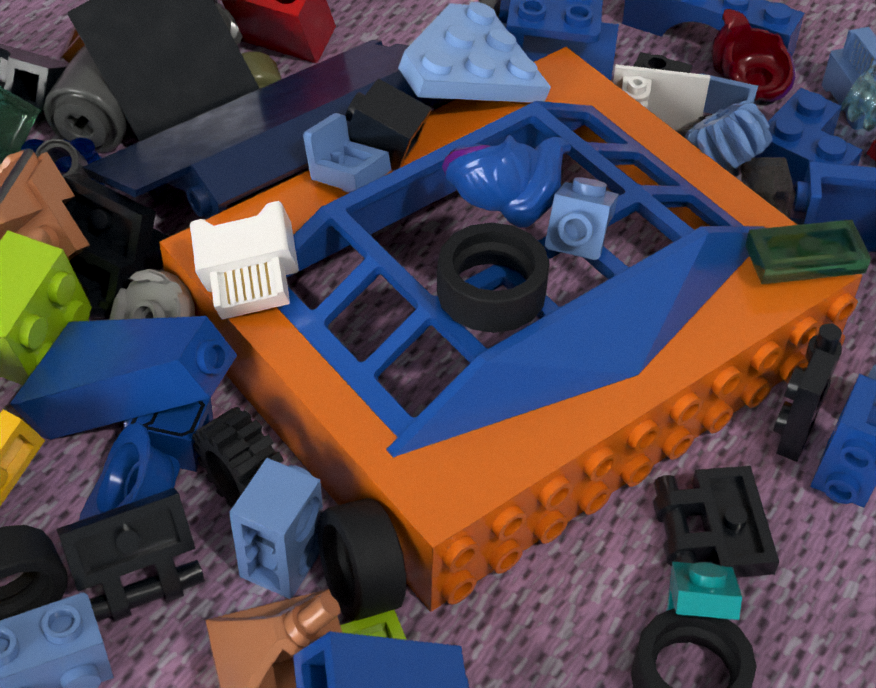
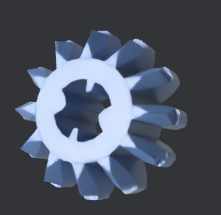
(732, 134)

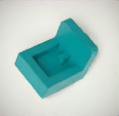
(704, 590)

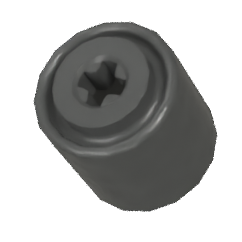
(84, 106)

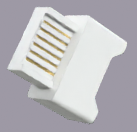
(246, 261)

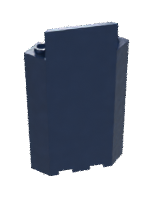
(253, 137)

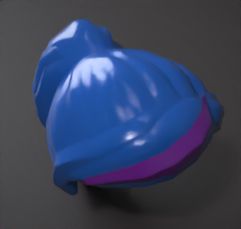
(508, 177)

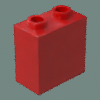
(285, 26)

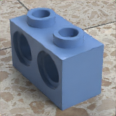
(277, 527)

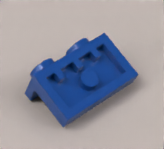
(849, 458)

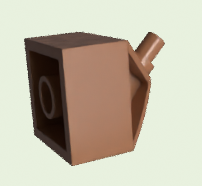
(259, 643)

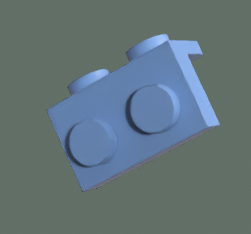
(53, 647)

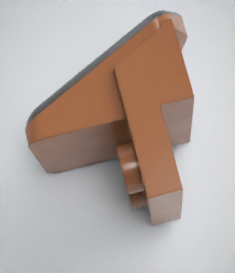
(35, 201)

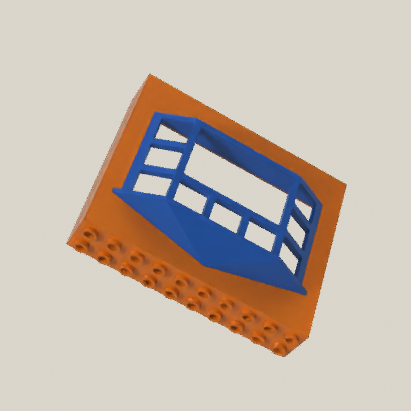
(564, 403)

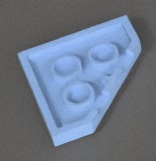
(471, 58)

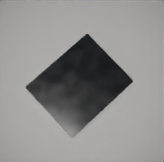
(163, 58)

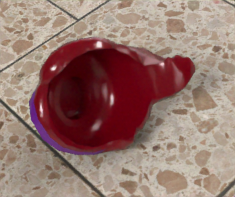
(753, 57)

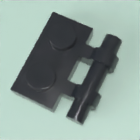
(808, 390)
(731, 518)
(126, 541)

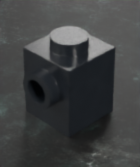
(387, 121)

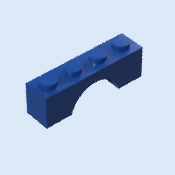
(660, 15)

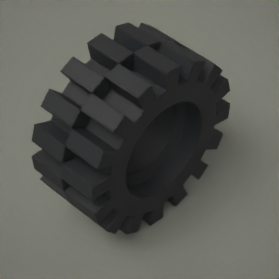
(233, 452)

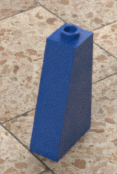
(122, 372)

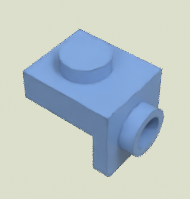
(340, 161)
(580, 218)

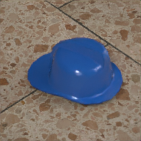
(131, 472)

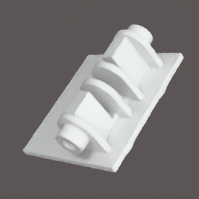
(669, 95)

